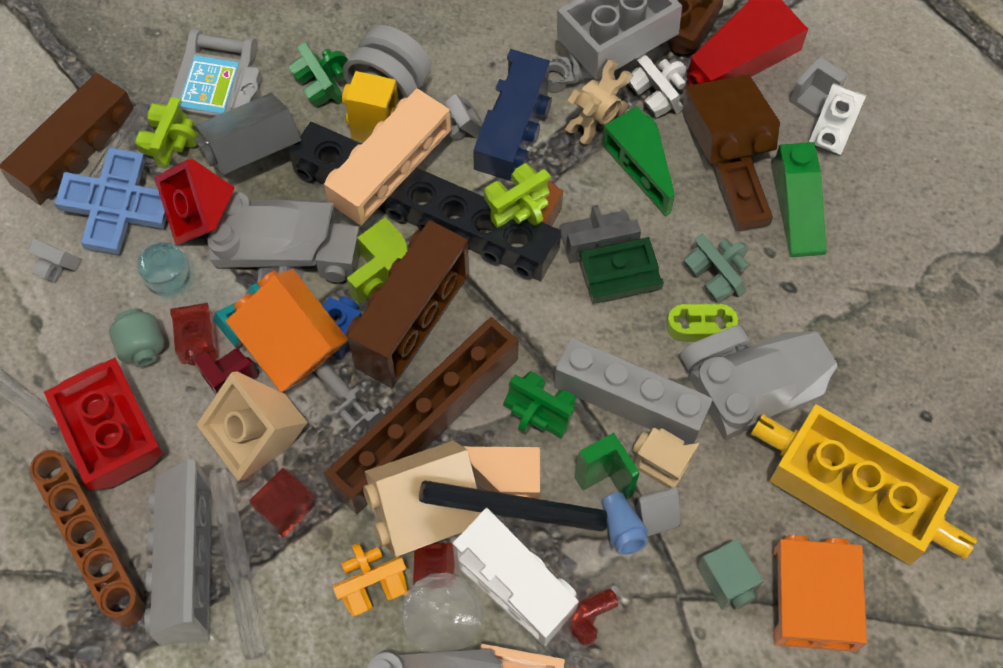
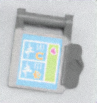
(216, 83)

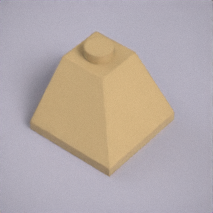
(250, 424)

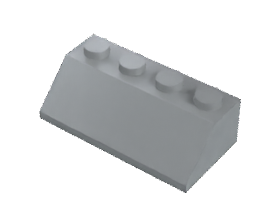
(180, 556)

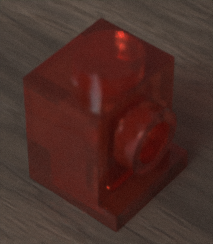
(194, 332)

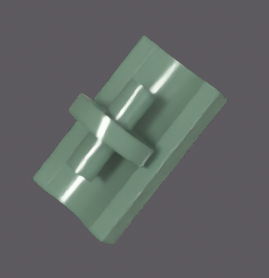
(726, 280)

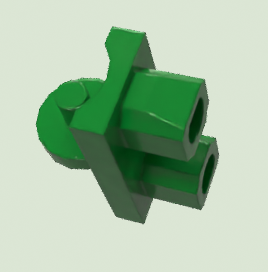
(311, 65)
(538, 407)

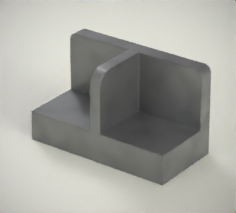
(597, 232)

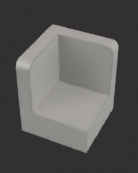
(814, 86)

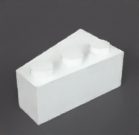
(514, 577)

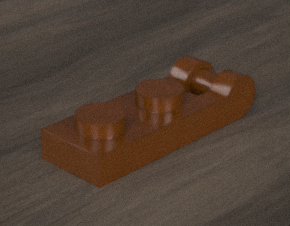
(743, 193)

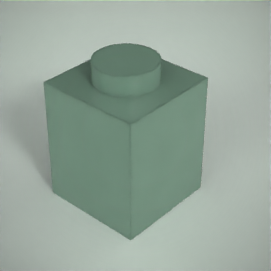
(730, 575)

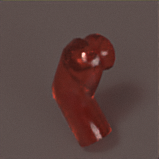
(586, 614)

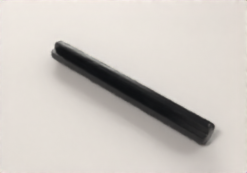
(512, 506)

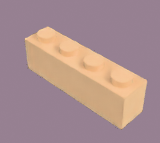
(387, 156)

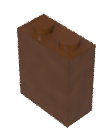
(730, 118)

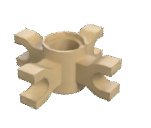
(598, 102)

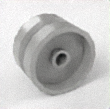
(391, 55)

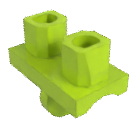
(172, 132)
(521, 201)

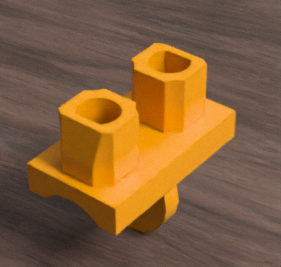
(353, 589)

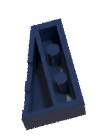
(514, 117)

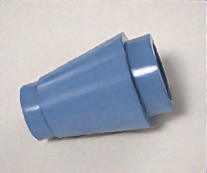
(624, 525)

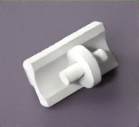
(665, 96)
(837, 118)

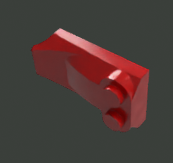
(103, 425)

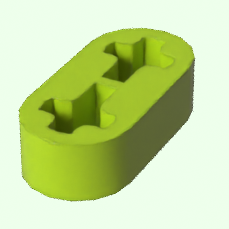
(700, 320)

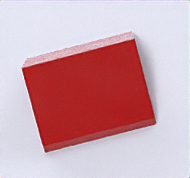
(192, 199)

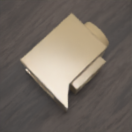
(663, 456)

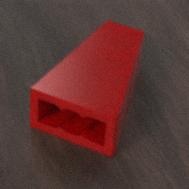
(749, 42)

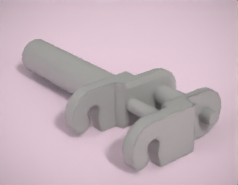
(350, 399)

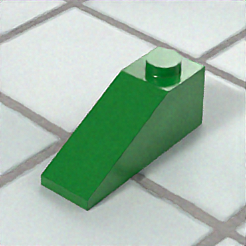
(638, 149)
(800, 198)

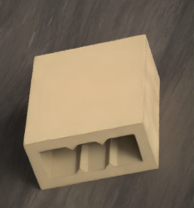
(394, 494)

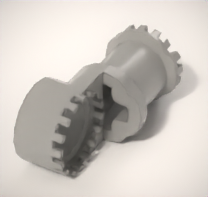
(570, 69)

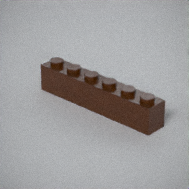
(425, 410)

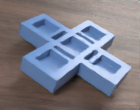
(112, 201)

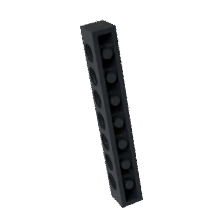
(444, 199)

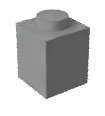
(338, 253)

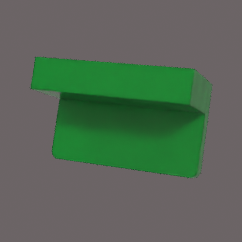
(605, 460)

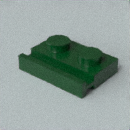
(620, 270)

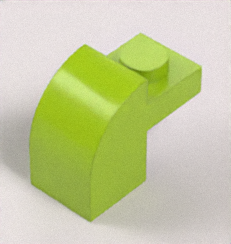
(380, 249)

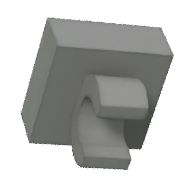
(465, 117)
(51, 260)

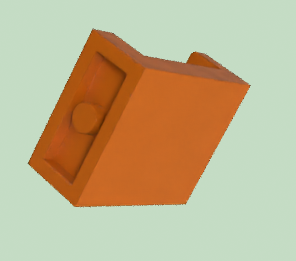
(820, 594)

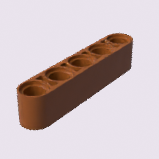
(99, 549)

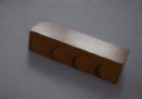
(67, 138)

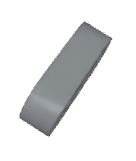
(716, 345)

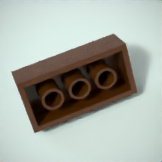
(409, 303)

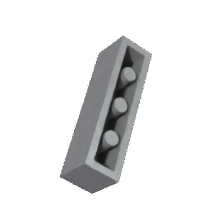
(631, 391)

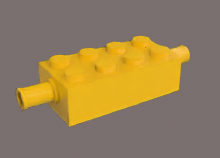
(865, 485)

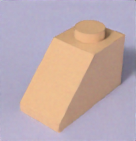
(507, 469)

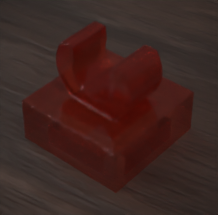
(433, 559)

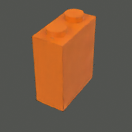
(285, 328)

